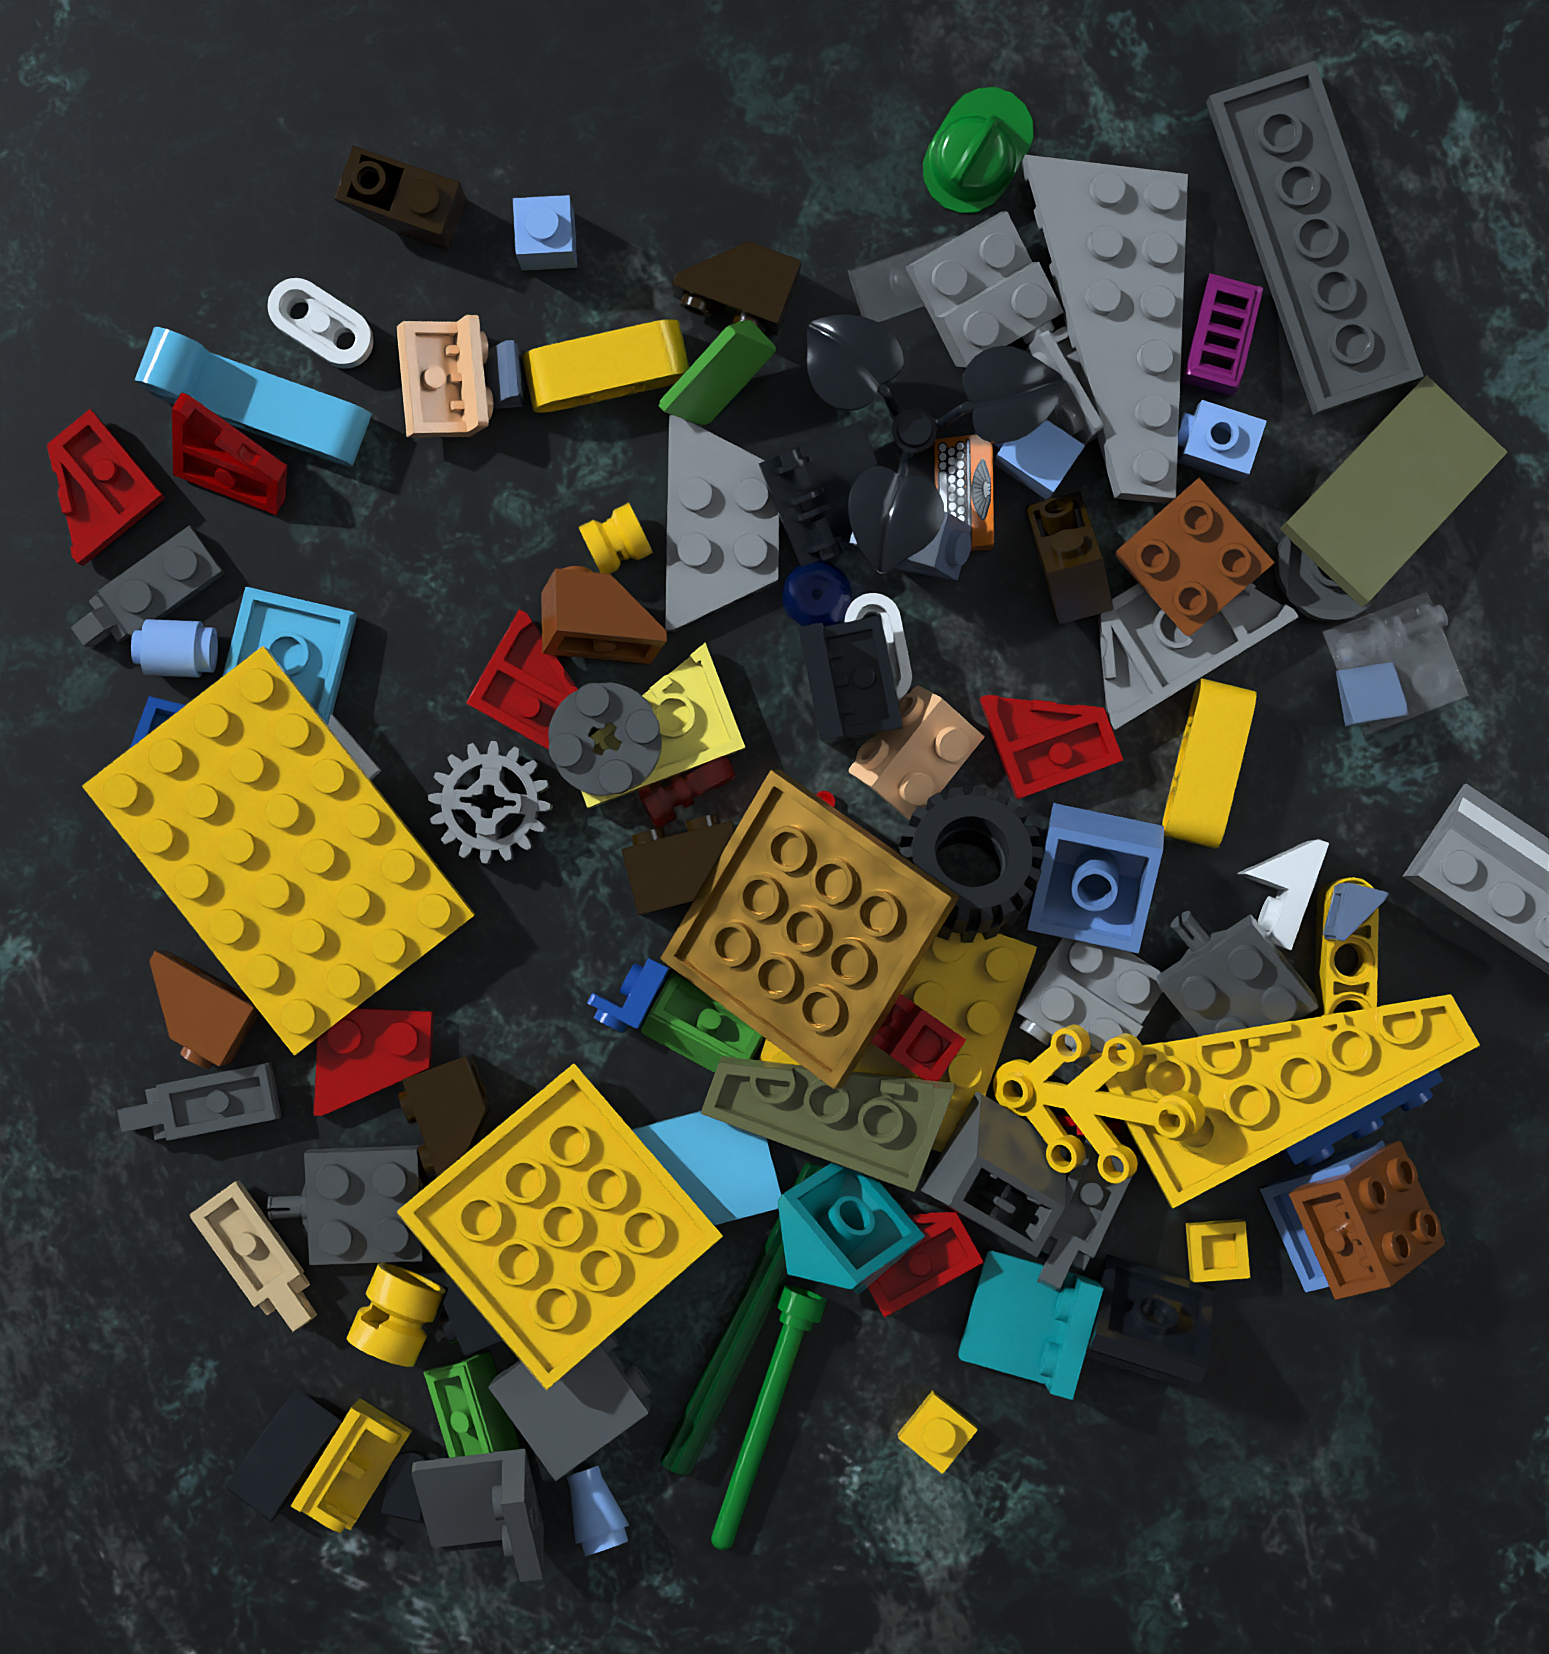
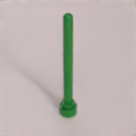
(799, 1312)

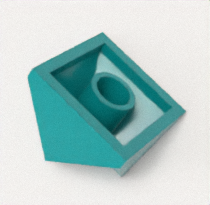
(843, 1228)

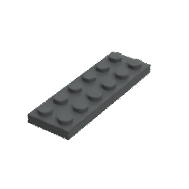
(1314, 238)

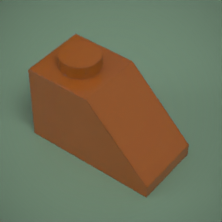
(596, 619)
(201, 1010)

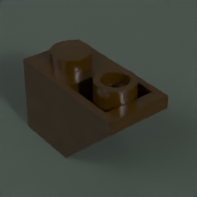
(402, 197)
(741, 285)
(1070, 557)
(675, 867)
(449, 1110)

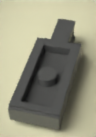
(149, 589)
(206, 1103)
(1085, 1219)

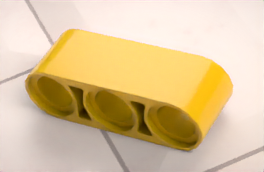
(605, 365)
(1208, 763)
(1330, 984)

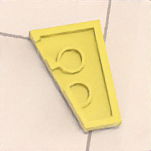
(692, 721)

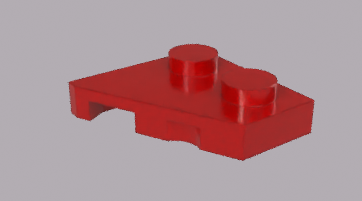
(223, 458)
(98, 485)
(521, 683)
(1048, 741)
(370, 1053)
(933, 1262)

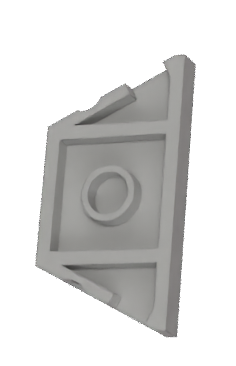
(717, 525)
(1152, 658)

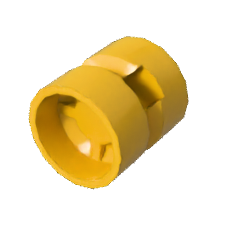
(395, 1317)

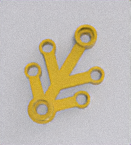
(1086, 1102)

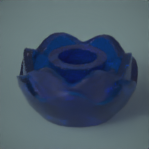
(820, 576)

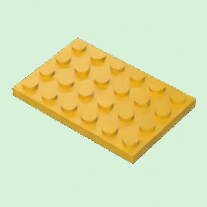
(279, 850)

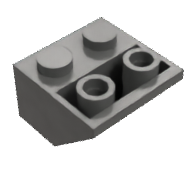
(1000, 1176)

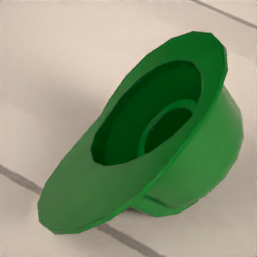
(977, 150)

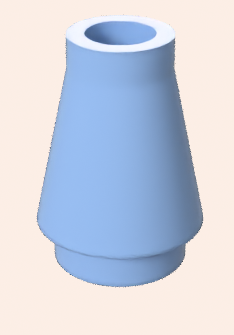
(595, 1512)

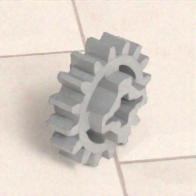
(491, 776)

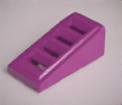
(1213, 377)

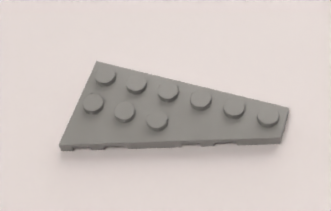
(1121, 286)

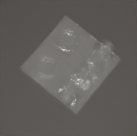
(1414, 641)

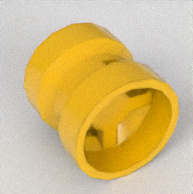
(616, 539)

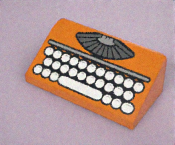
(966, 484)

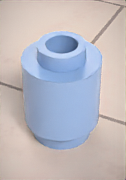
(175, 648)

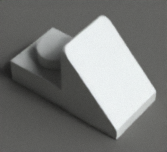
(1294, 877)

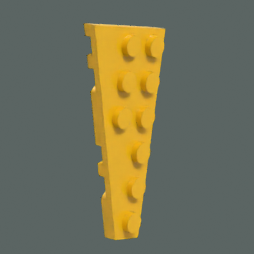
(1282, 1083)

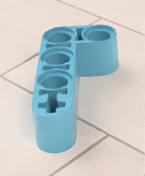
(253, 398)

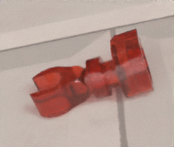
(660, 801)

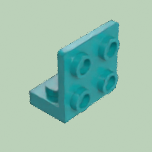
(1029, 1327)

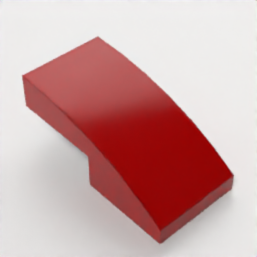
(918, 1040)

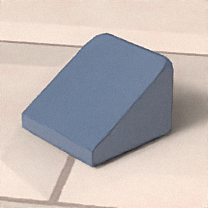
(505, 375)
(1371, 694)
(1350, 908)

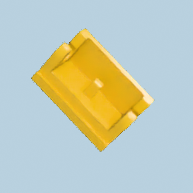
(351, 1467)

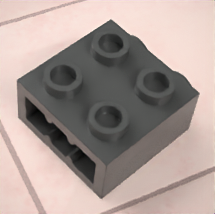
(579, 1411)

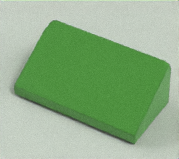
(719, 373)
(698, 1025)
(467, 1409)

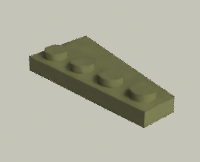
(868, 1125)

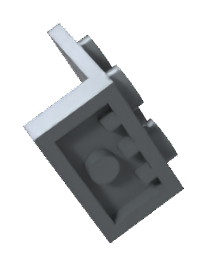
(482, 1502)

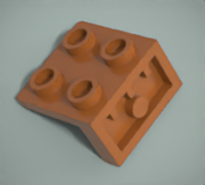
(1194, 557)
(1369, 1222)

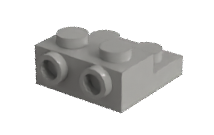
(985, 290)
(1089, 987)

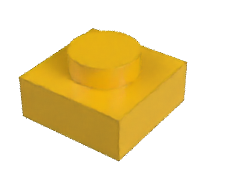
(1217, 1250)
(937, 1432)

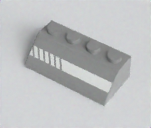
(1489, 873)

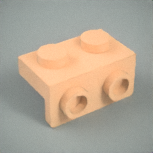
(444, 377)
(919, 759)

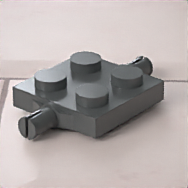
(1233, 979)
(354, 1204)

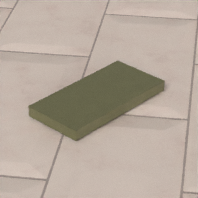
(1393, 491)

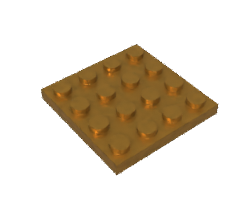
(808, 928)

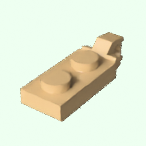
(255, 1254)

